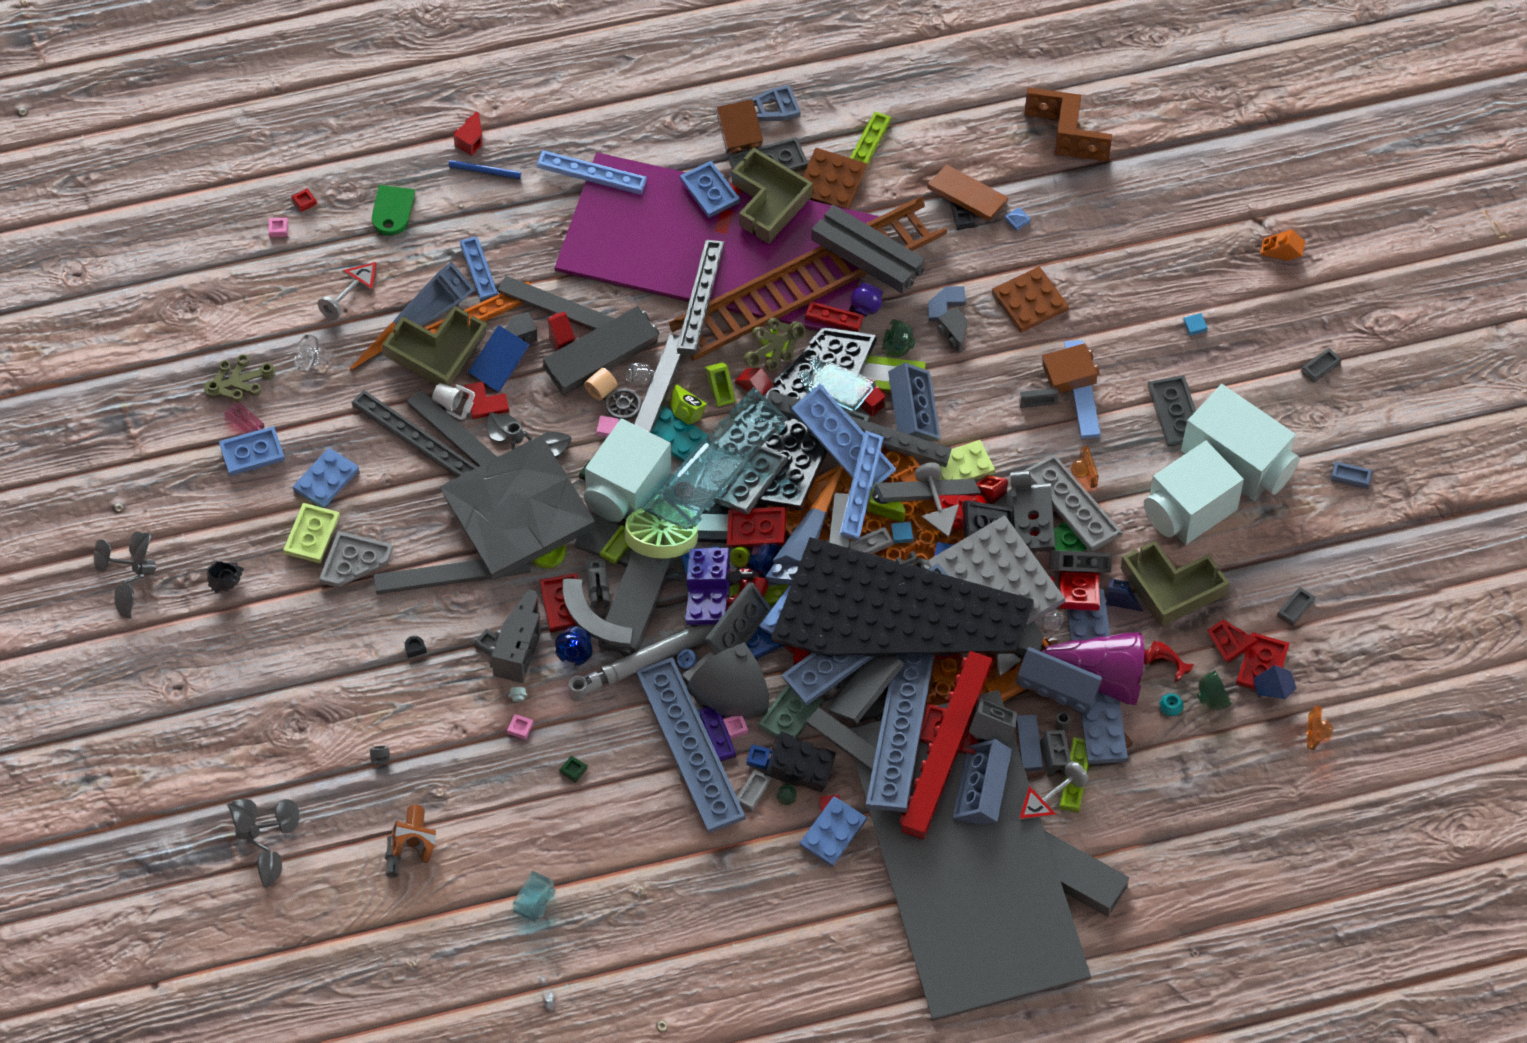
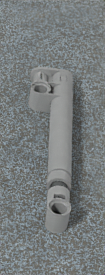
(628, 665)

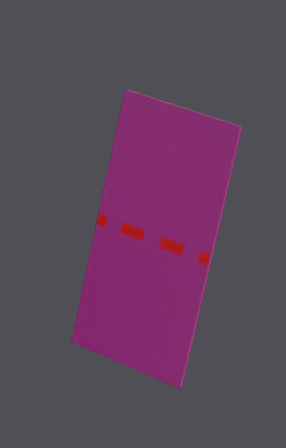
(659, 239)

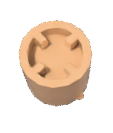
(600, 384)

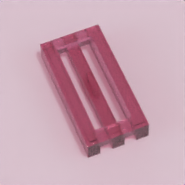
(259, 424)

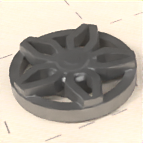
(623, 404)

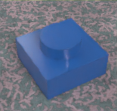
(758, 756)

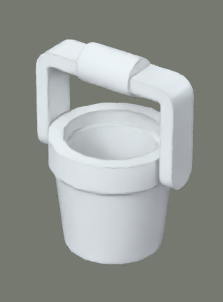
(450, 399)

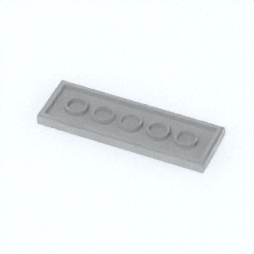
(1075, 504)

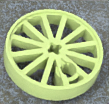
(666, 538)

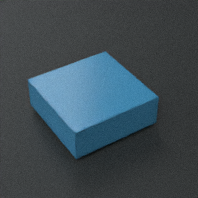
(1195, 324)
(902, 532)

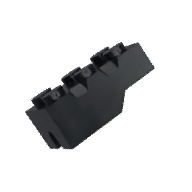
(799, 762)

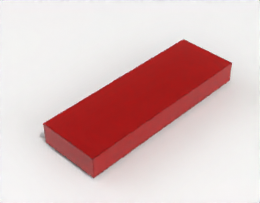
(834, 317)

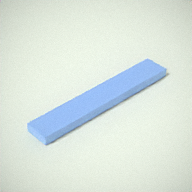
(591, 172)
(1085, 406)
(861, 485)

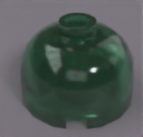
(898, 339)
(1213, 692)

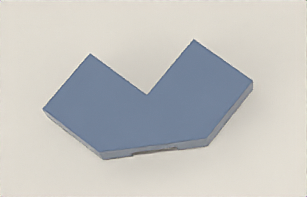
(948, 296)

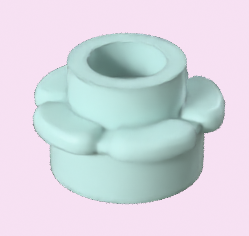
(517, 694)

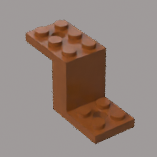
(1069, 139)

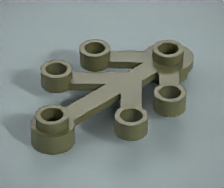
(776, 344)
(237, 380)

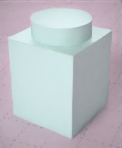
(626, 471)
(1193, 494)

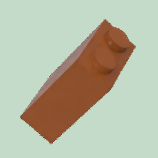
(739, 126)
(1070, 368)

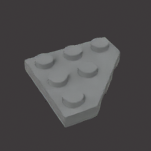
(353, 558)

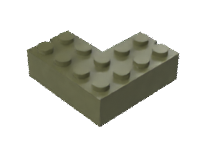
(775, 193)
(437, 355)
(1172, 591)

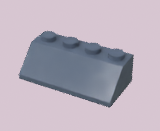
(914, 402)
(1058, 680)
(982, 783)

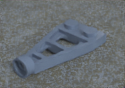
(785, 101)

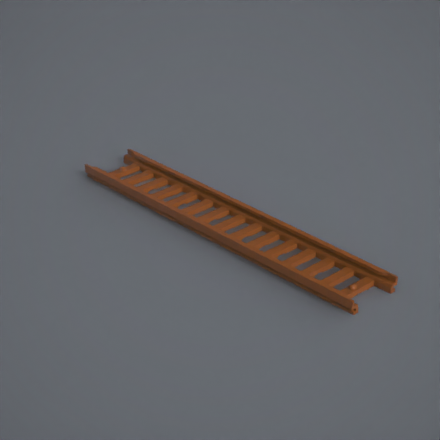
(799, 264)

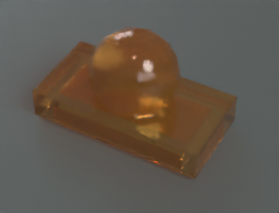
(1085, 467)
(1317, 728)

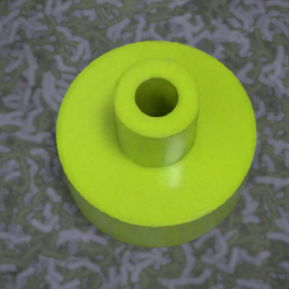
(739, 556)

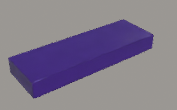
(717, 733)

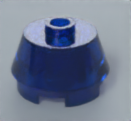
(574, 645)

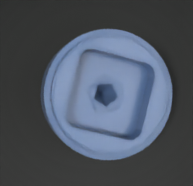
(687, 659)

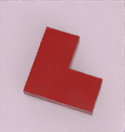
(484, 405)

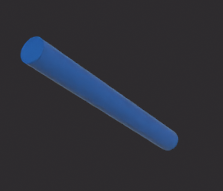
(485, 169)

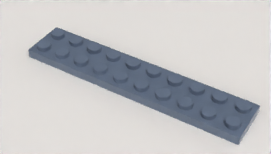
(820, 673)
(1104, 724)
(900, 734)
(690, 745)

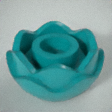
(1171, 710)

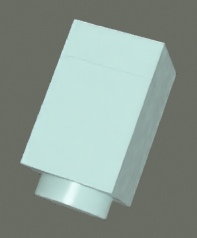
(1246, 439)

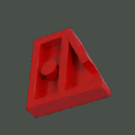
(1231, 640)

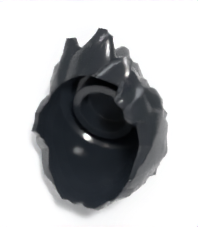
(223, 576)

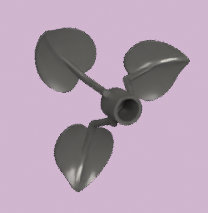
(505, 426)
(138, 547)
(243, 816)

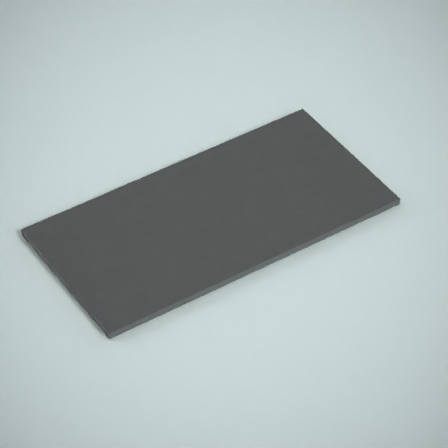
(978, 897)

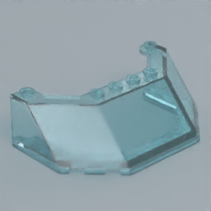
(716, 461)

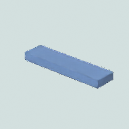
(478, 268)

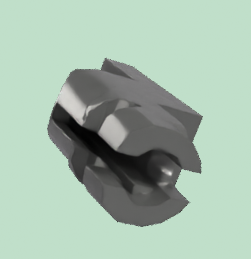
(597, 582)

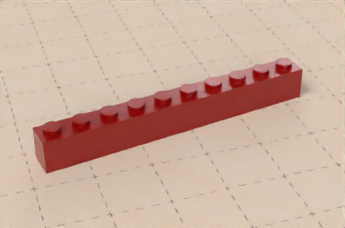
(946, 745)

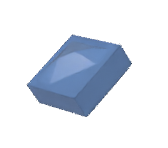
(1017, 219)

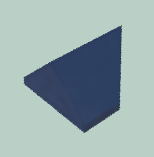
(1121, 595)
(1274, 683)

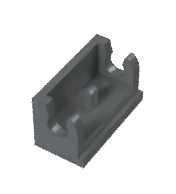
(1055, 751)

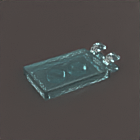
(843, 385)

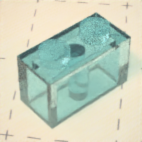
(534, 896)

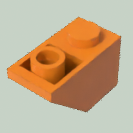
(1283, 246)

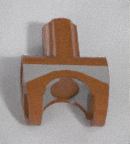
(413, 834)

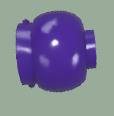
(866, 299)

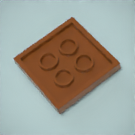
(834, 178)
(1030, 299)

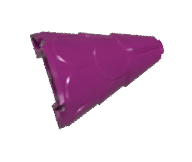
(1113, 657)

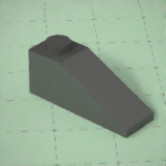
(1080, 561)

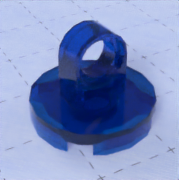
(763, 559)

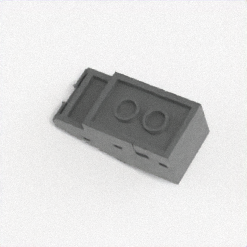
(517, 640)

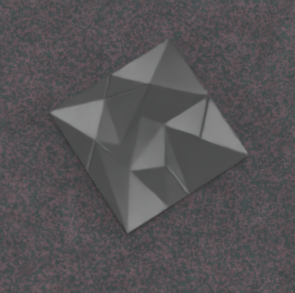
(518, 507)

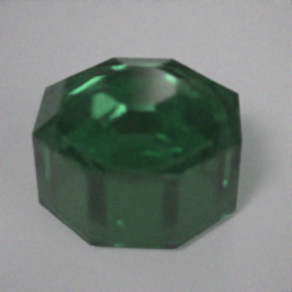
(786, 794)

